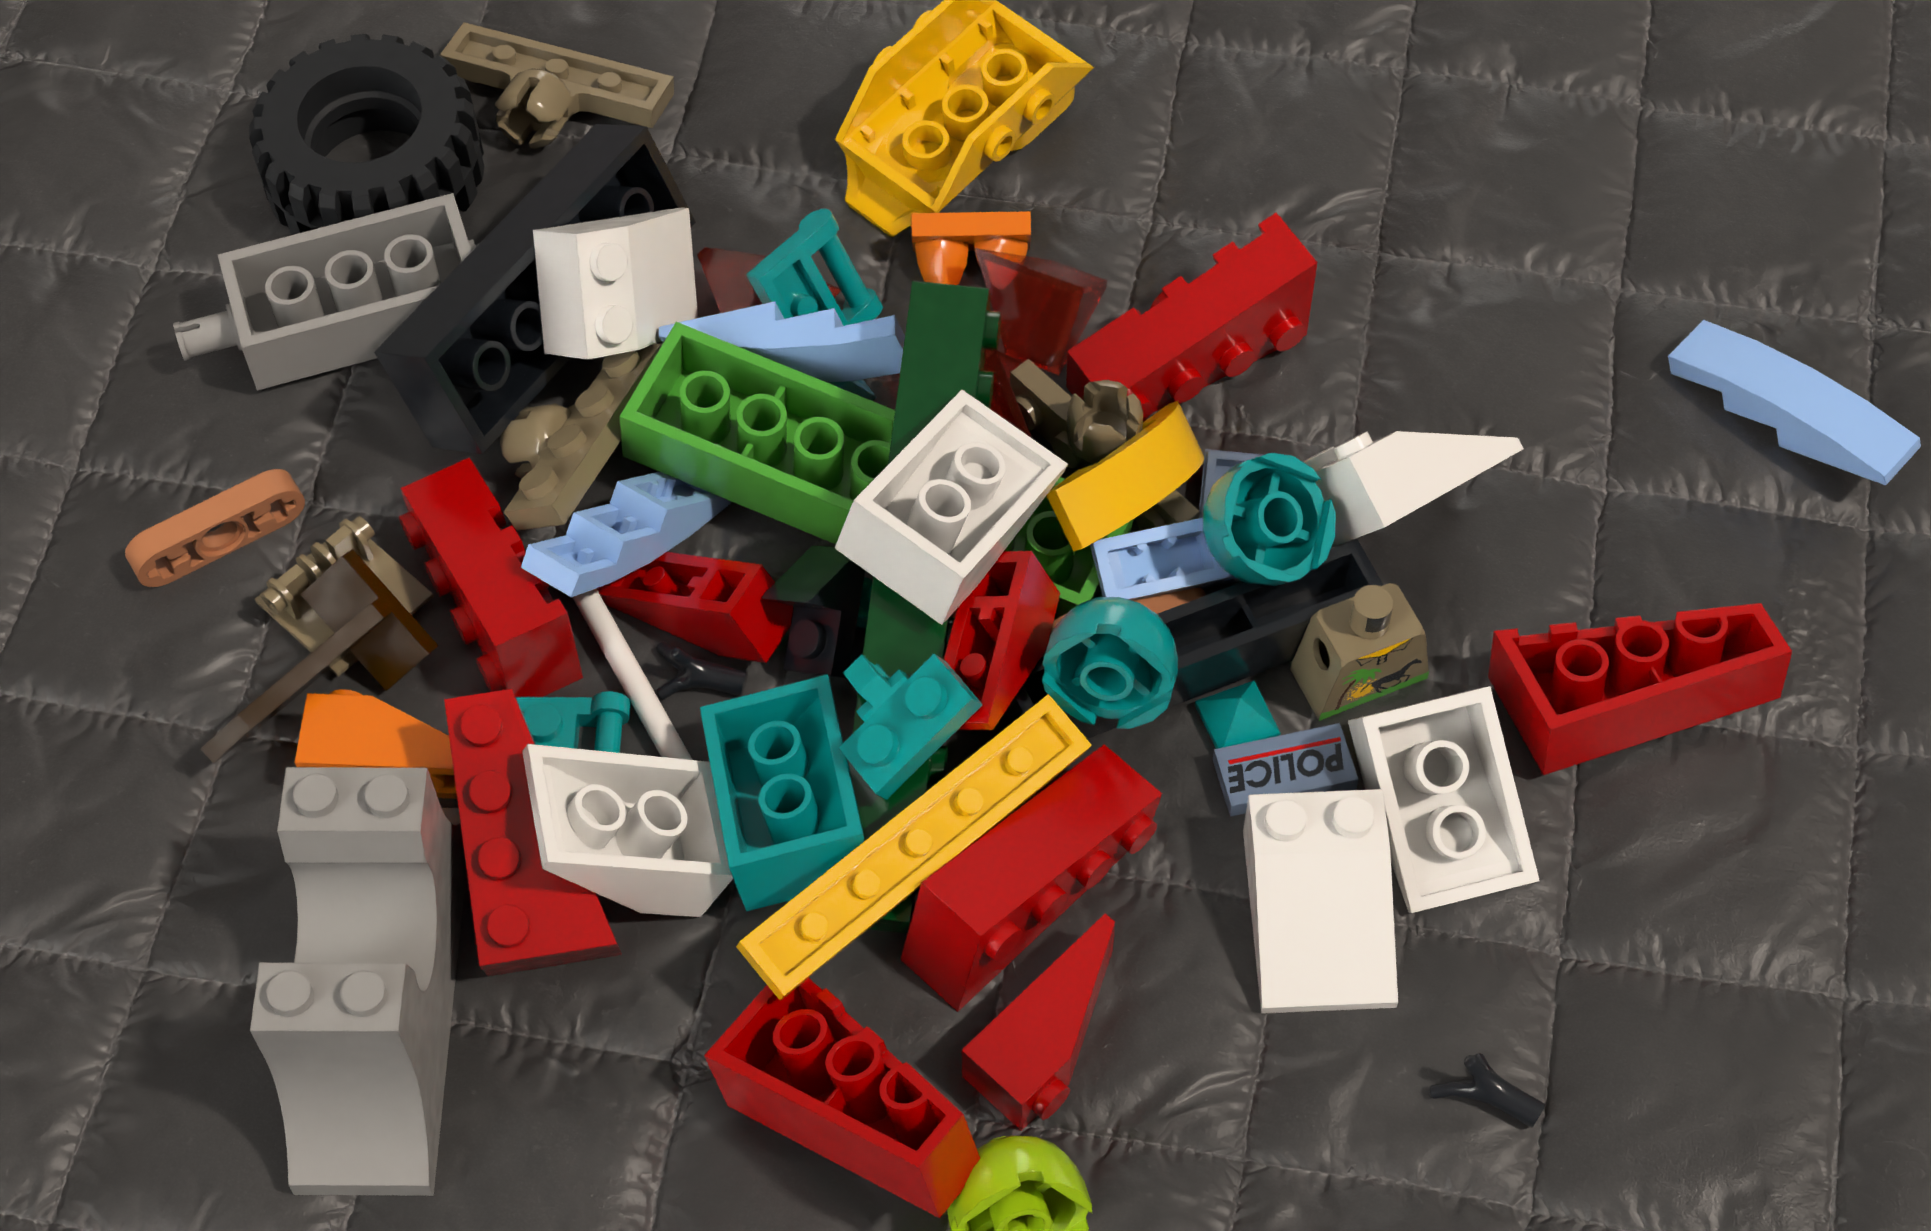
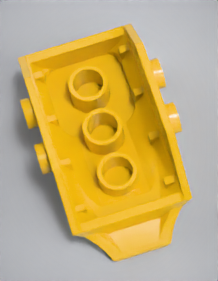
(948, 105)

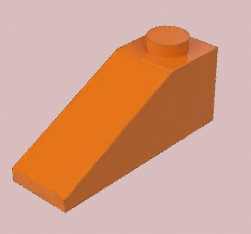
(369, 733)

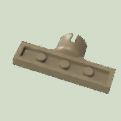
(552, 83)
(1090, 429)
(570, 443)

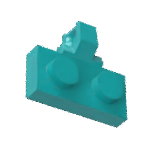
(904, 719)

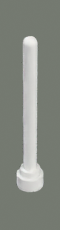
(631, 676)

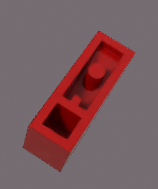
(705, 603)
(1002, 633)
(1034, 1043)

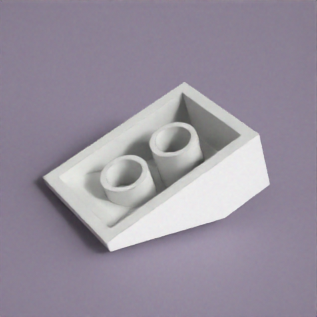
(614, 282)
(1399, 473)
(948, 506)
(1446, 798)
(629, 827)
(1321, 900)

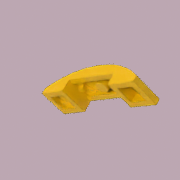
(1128, 479)

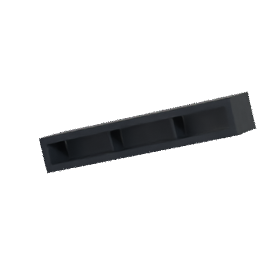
(1236, 631)

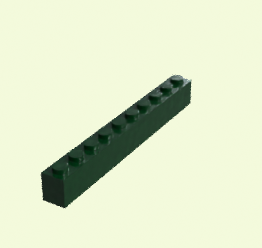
(940, 357)

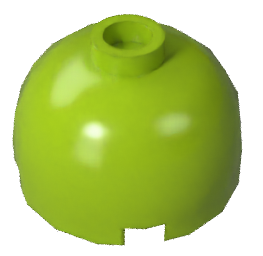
(1021, 1187)

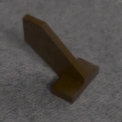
(363, 620)

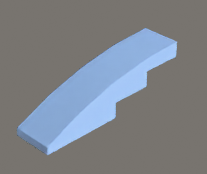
(809, 342)
(1803, 405)
(617, 538)
(1157, 562)

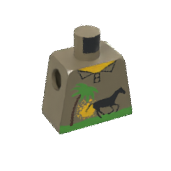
(1370, 650)

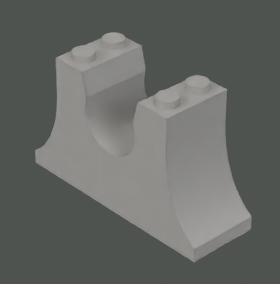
(369, 1001)

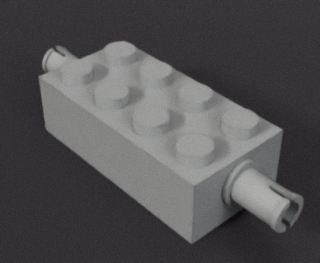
(329, 291)

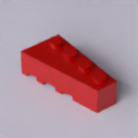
(1205, 328)
(498, 603)
(1635, 680)
(1026, 874)
(518, 909)
(843, 1095)

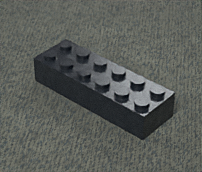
(477, 340)

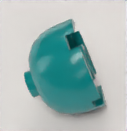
(1269, 520)
(1111, 662)

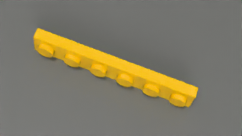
(912, 847)

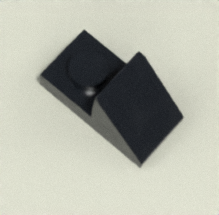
(826, 604)

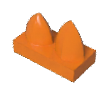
(945, 239)

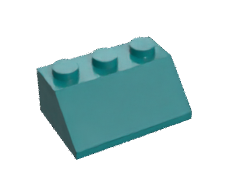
(781, 788)

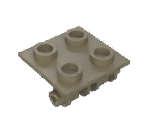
(293, 612)

